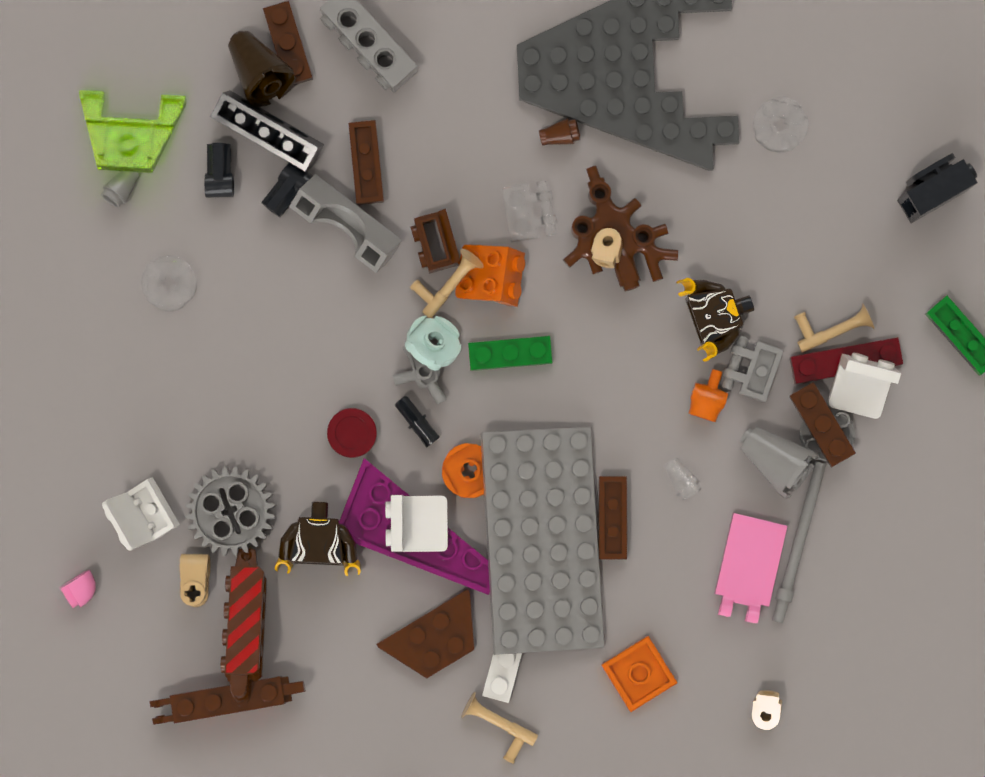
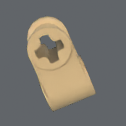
(194, 573)

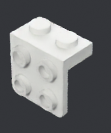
(862, 385)
(140, 515)
(417, 523)

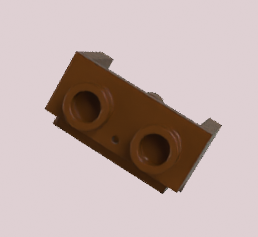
(418, 232)

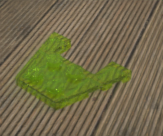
(128, 142)

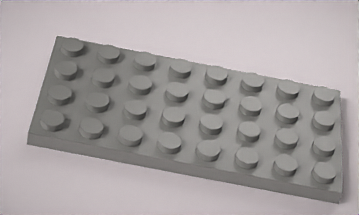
(542, 540)

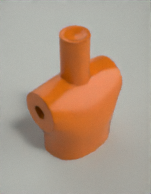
(707, 399)

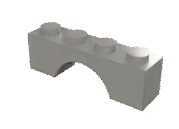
(322, 203)

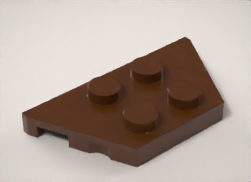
(434, 638)

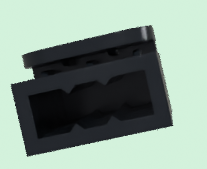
(937, 186)

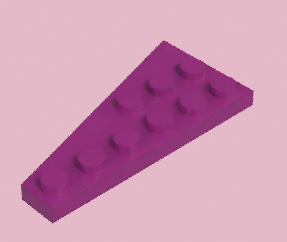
(368, 523)

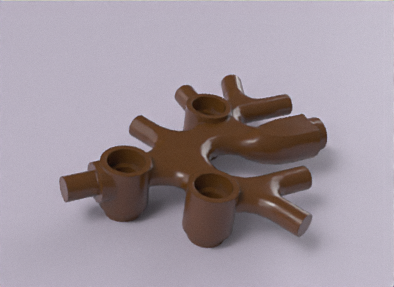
(618, 218)

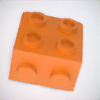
(498, 278)

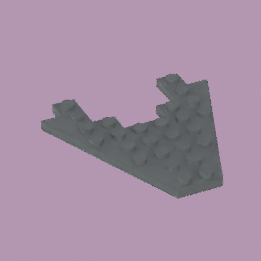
(604, 77)

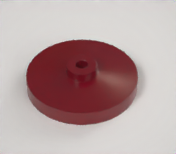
(351, 433)

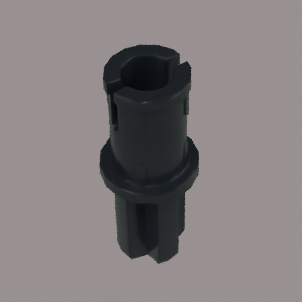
(417, 421)

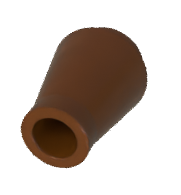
(560, 133)

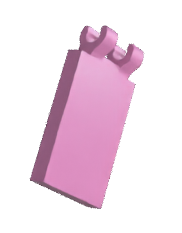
(749, 565)

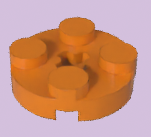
(453, 466)

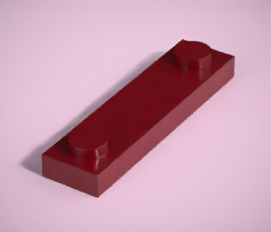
(825, 363)

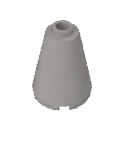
(778, 459)

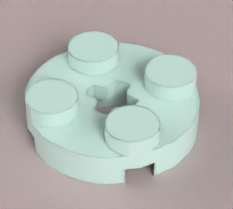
(424, 351)

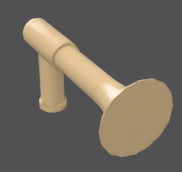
(434, 303)
(813, 340)
(520, 733)

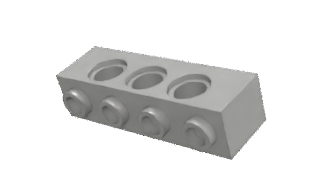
(388, 77)

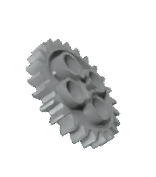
(207, 521)

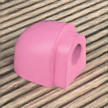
(79, 589)

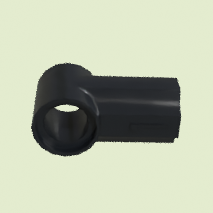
(219, 179)
(286, 188)

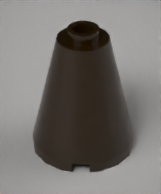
(259, 69)

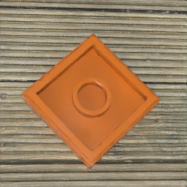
(639, 673)

